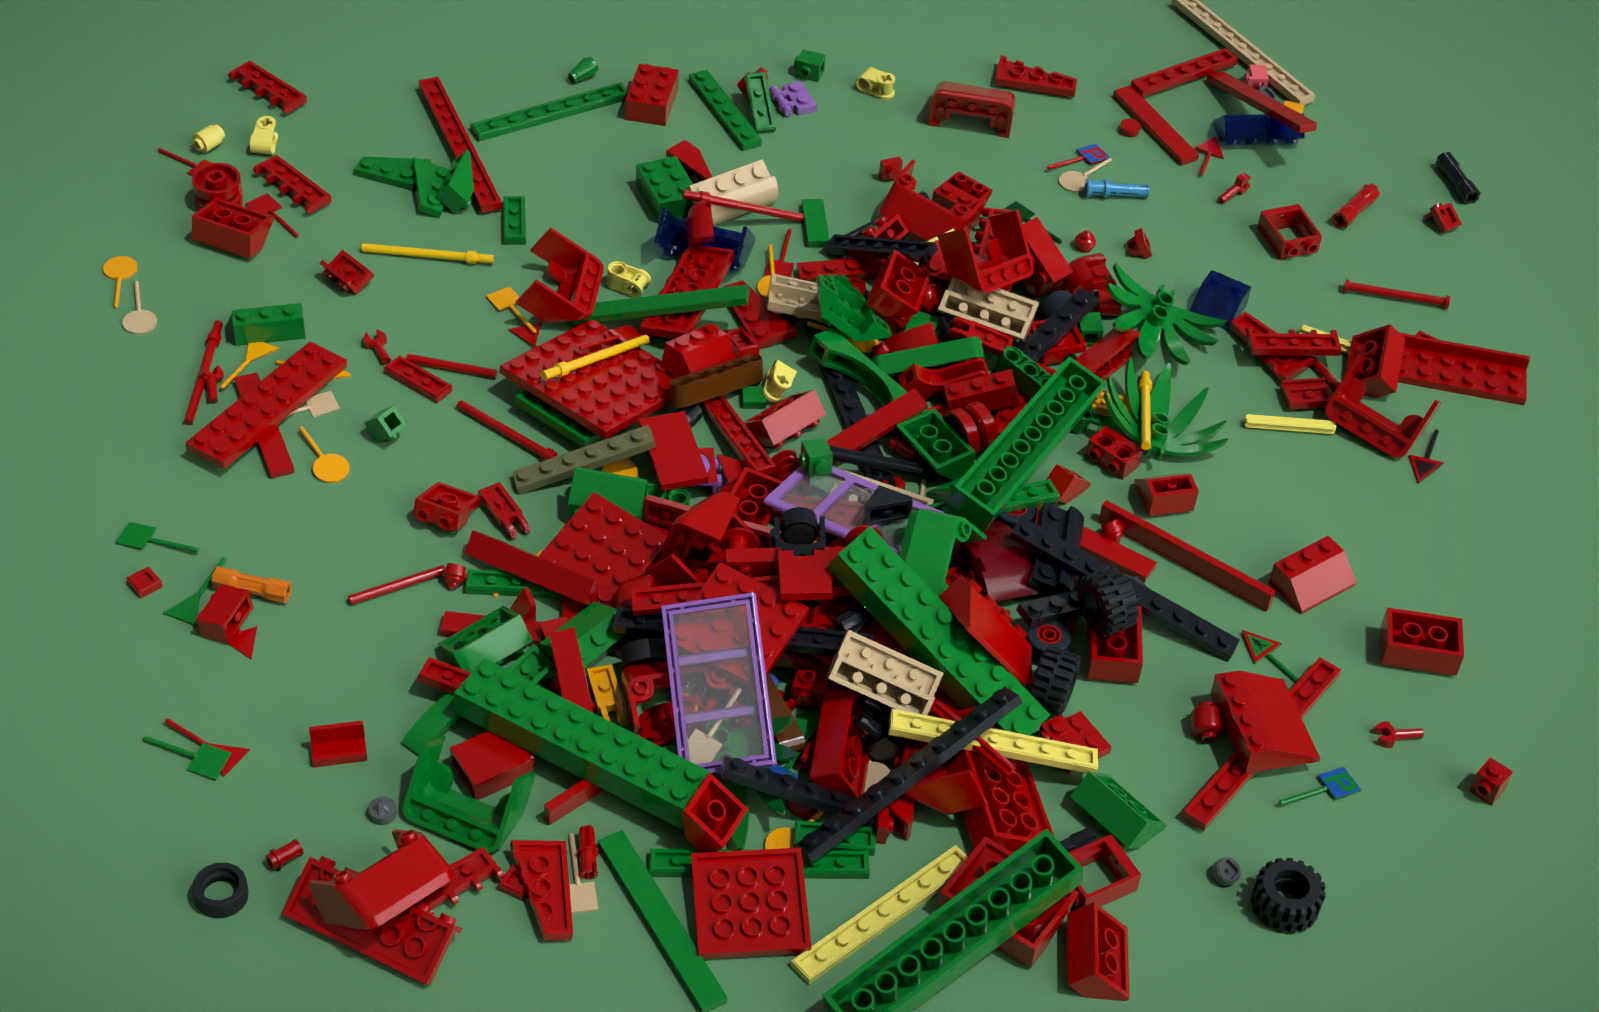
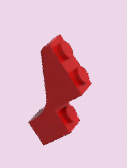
(932, 380)

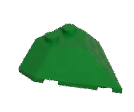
(847, 310)

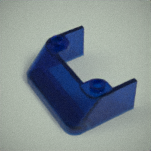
(673, 239)

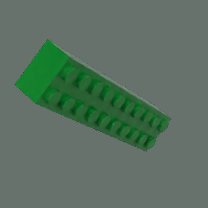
(1025, 444)
(929, 629)
(579, 741)
(960, 931)

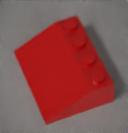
(991, 627)
(1262, 721)
(1013, 803)
(1033, 938)

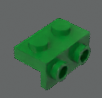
(534, 665)

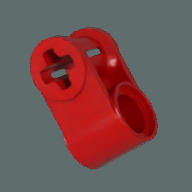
(1107, 305)

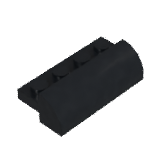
(1067, 526)

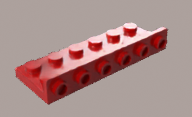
(697, 270)
(1464, 369)
(408, 942)

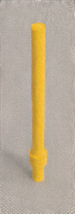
(470, 257)
(563, 368)
(1145, 388)

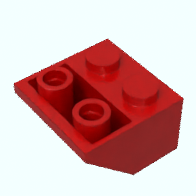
(960, 190)
(1167, 493)

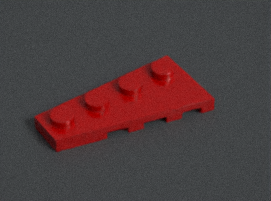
(546, 882)

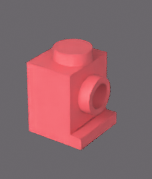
(1256, 76)

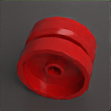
(217, 181)
(974, 425)

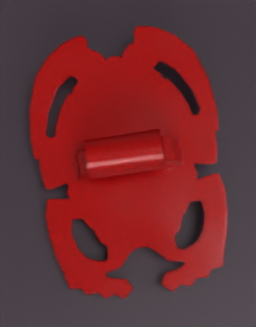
(658, 724)

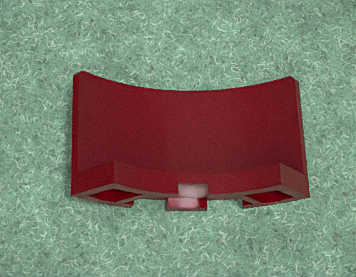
(998, 563)

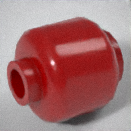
(1207, 721)

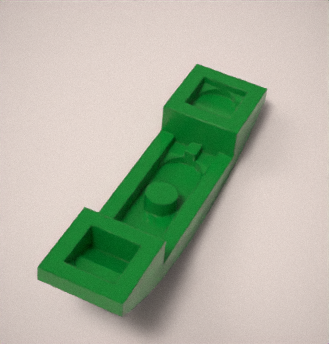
(431, 723)

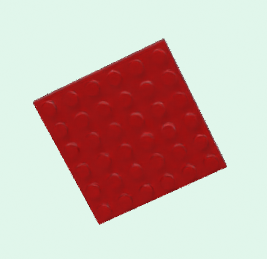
(598, 395)

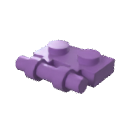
(793, 98)

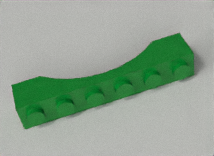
(839, 354)

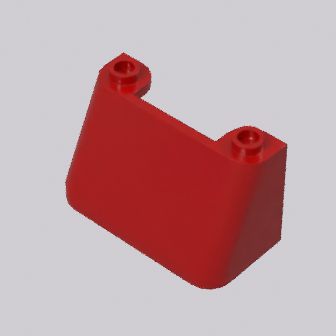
(973, 101)
(699, 527)

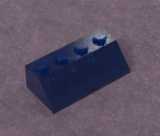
(1254, 129)

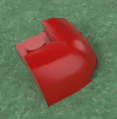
(700, 223)
(1088, 273)

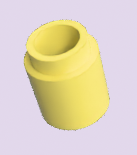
(208, 138)

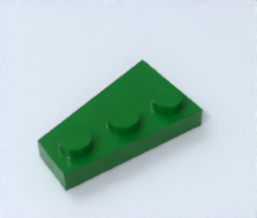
(388, 170)
(428, 181)

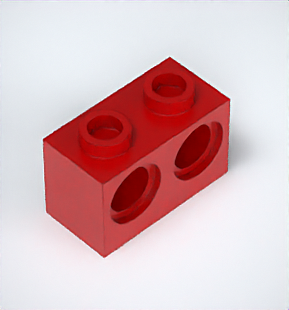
(1114, 452)

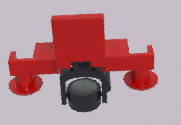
(796, 560)

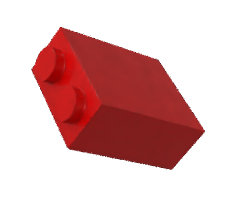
(489, 763)

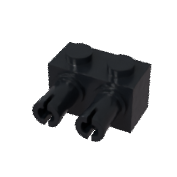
(878, 742)

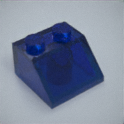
(1221, 298)

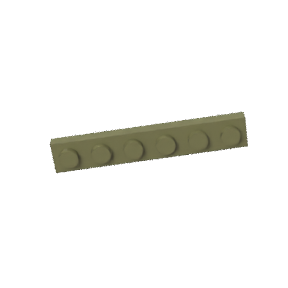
(587, 457)

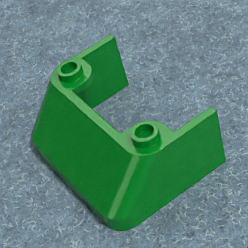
(930, 544)
(457, 816)

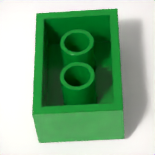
(662, 186)

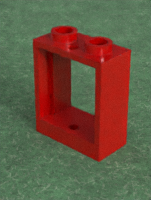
(1295, 216)
(1119, 864)

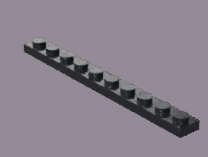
(848, 406)
(1153, 604)
(805, 640)
(908, 774)

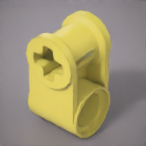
(875, 82)
(264, 136)
(625, 279)
(778, 380)

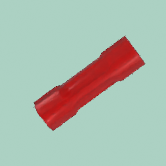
(1347, 213)

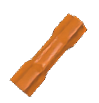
(269, 588)

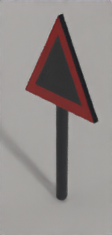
(1425, 466)

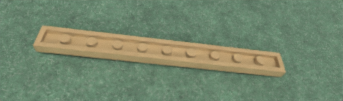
(1245, 50)

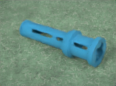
(1106, 188)

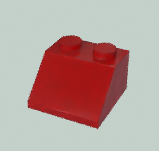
(711, 815)

